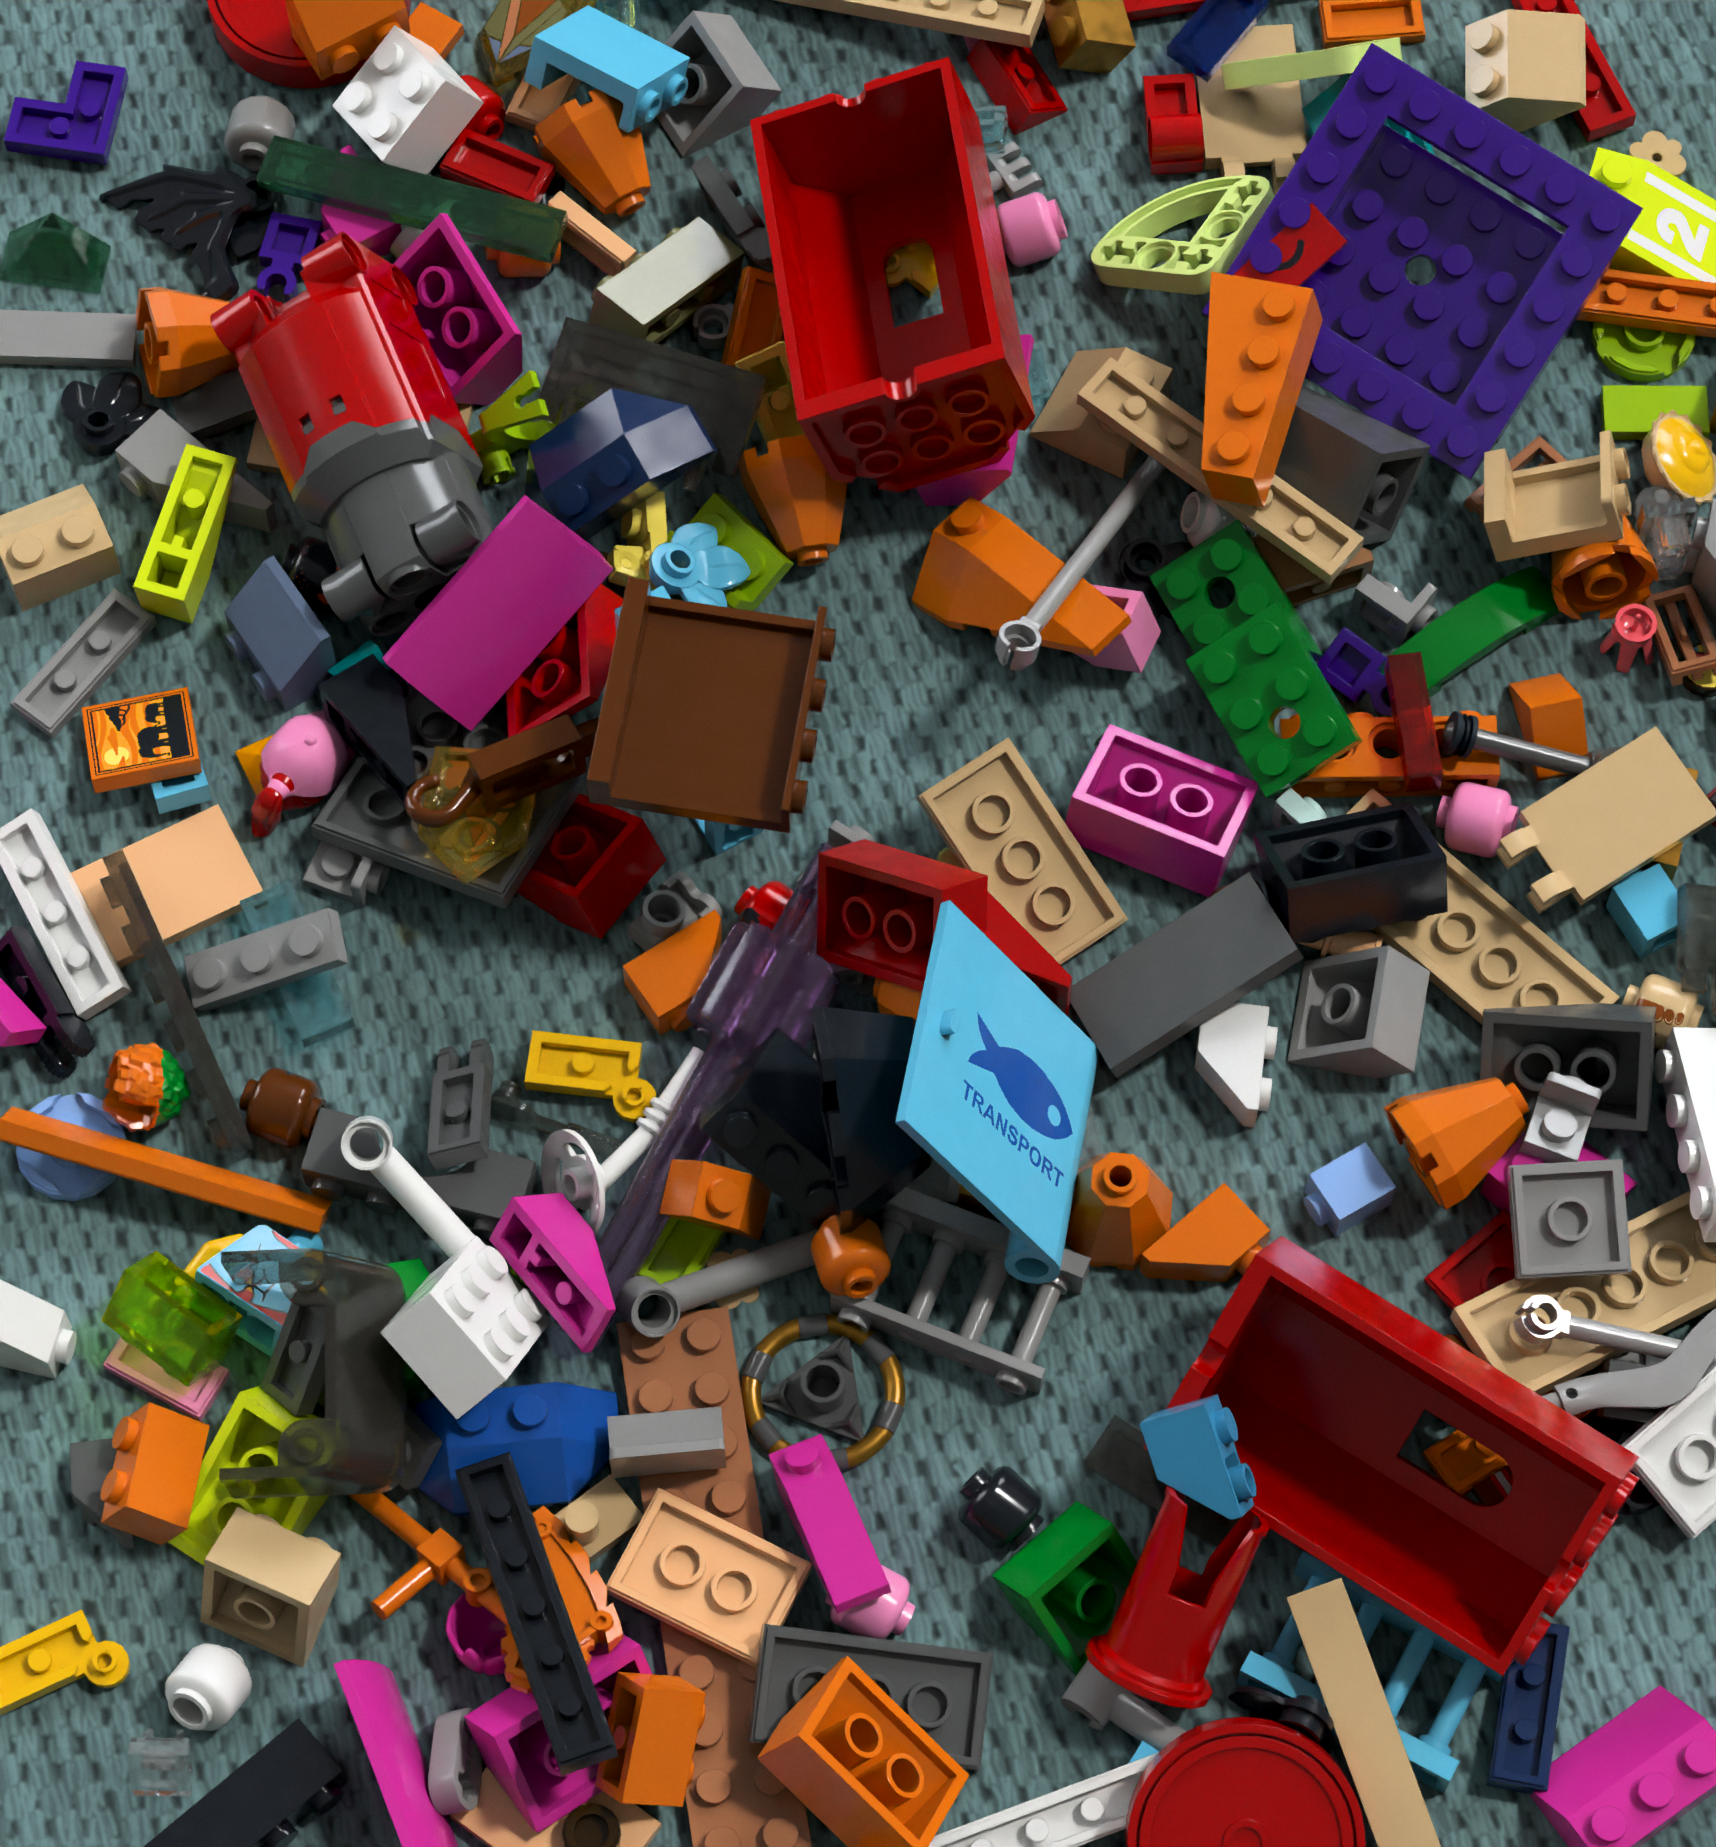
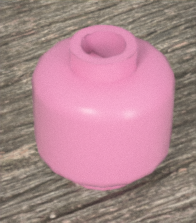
(1031, 228)
(1476, 818)
(881, 1614)

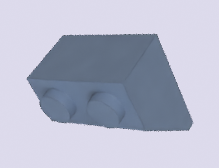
(279, 637)

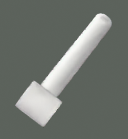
(408, 1187)

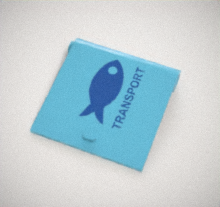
(999, 1091)

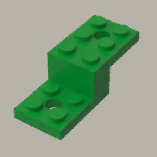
(1255, 659)

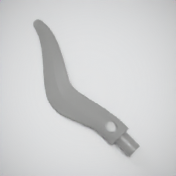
(1646, 1386)

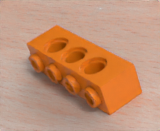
(1365, 769)

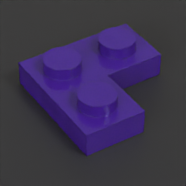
(72, 130)

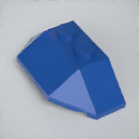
(549, 1428)

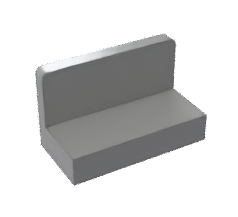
(666, 1442)

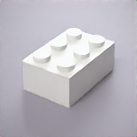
(467, 1327)

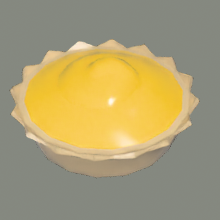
(1680, 458)

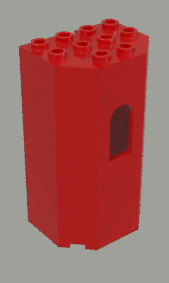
(838, 199)
(1322, 1406)

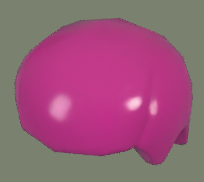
(476, 1637)

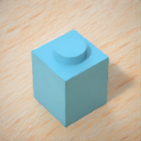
(1645, 909)

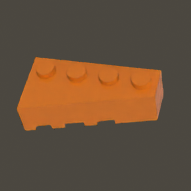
(1254, 375)

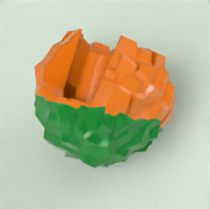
(144, 1087)

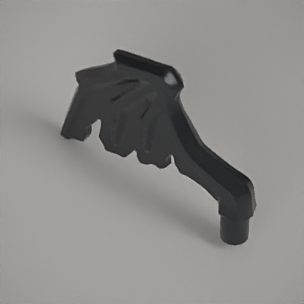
(192, 211)

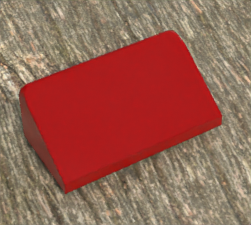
(1016, 81)

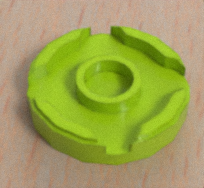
(1641, 352)

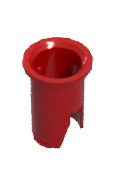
(1173, 1614)

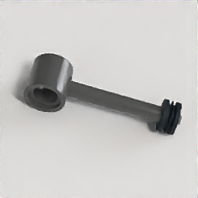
(1463, 735)

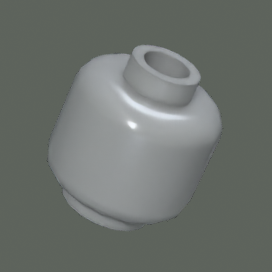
(253, 127)

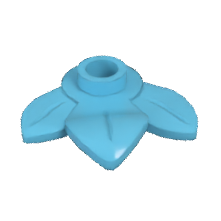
(697, 566)

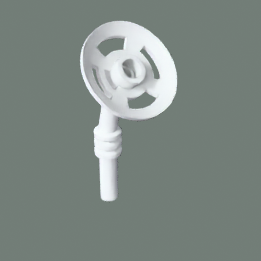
(582, 1176)

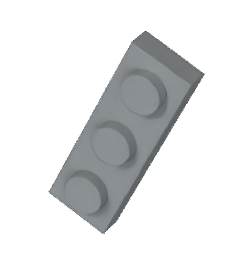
(266, 959)

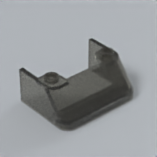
(363, 1433)

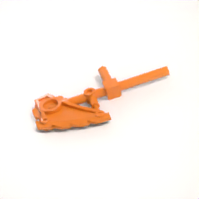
(445, 1560)

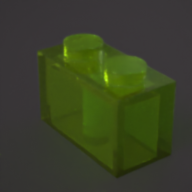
(171, 1318)

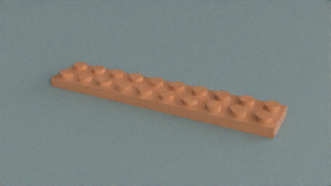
(731, 1792)

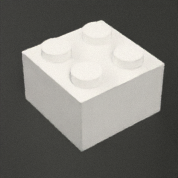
(407, 103)

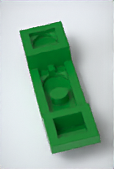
(1480, 625)

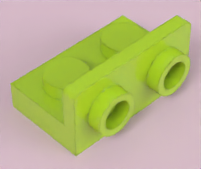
(737, 532)

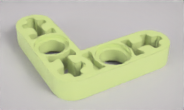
(1302, 65)

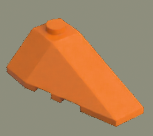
(993, 572)

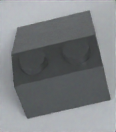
(1594, 1042)

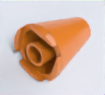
(1603, 575)

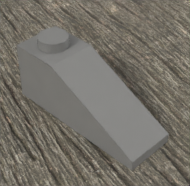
(151, 460)

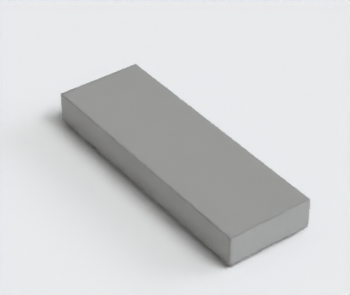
(68, 338)
(83, 663)

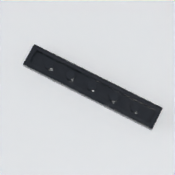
(536, 1614)

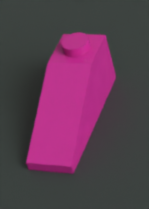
(558, 1262)
(828, 1523)

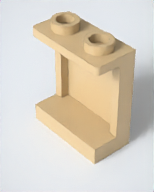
(1555, 503)

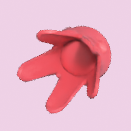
(1633, 630)

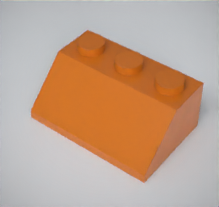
(863, 1763)

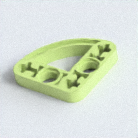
(1130, 250)

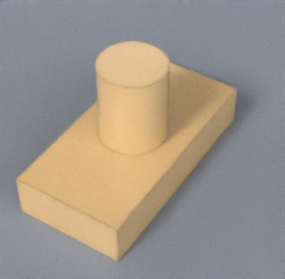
(600, 1518)

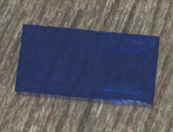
(1214, 34)

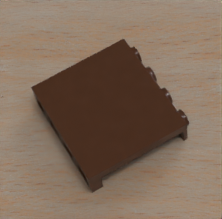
(709, 711)

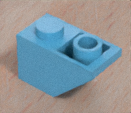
(1198, 1456)

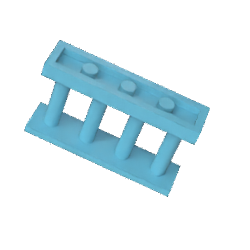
(1428, 1753)

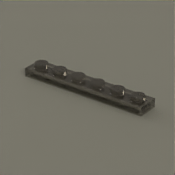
(185, 1027)

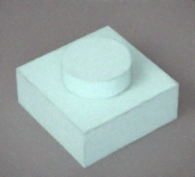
(1293, 810)

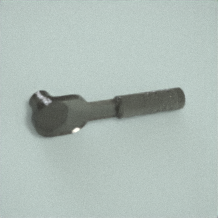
(509, 1110)

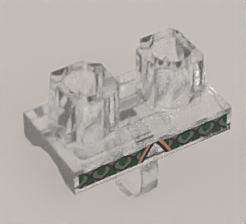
(1665, 527)

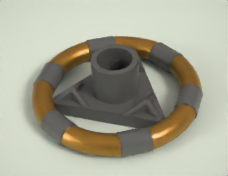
(824, 1388)

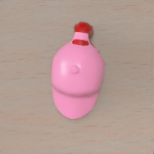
(298, 769)

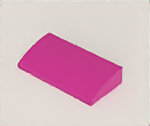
(498, 613)
(394, 1753)

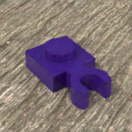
(281, 251)
(1356, 669)

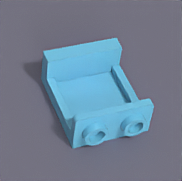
(613, 60)

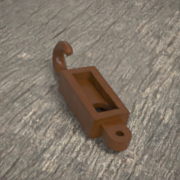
(511, 770)

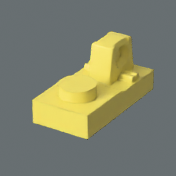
(645, 530)

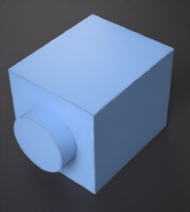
(1348, 1190)

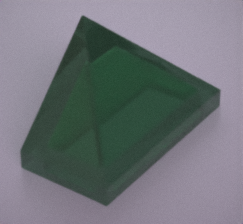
(55, 255)

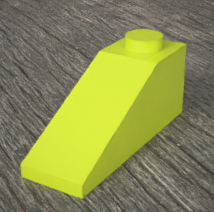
(186, 535)

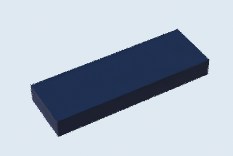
(1529, 1717)

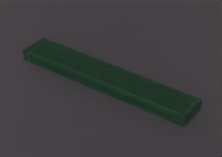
(411, 198)

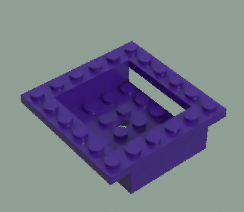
(1506, 288)

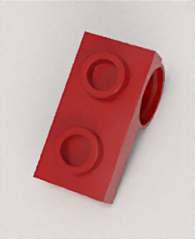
(1172, 124)

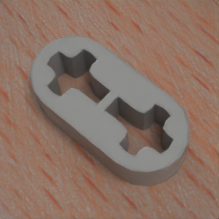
(454, 1764)

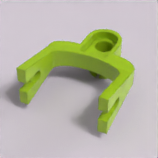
(509, 428)

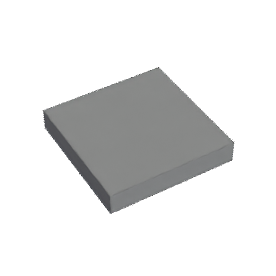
(1569, 1219)

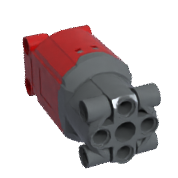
(363, 431)

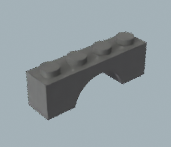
(473, 1192)

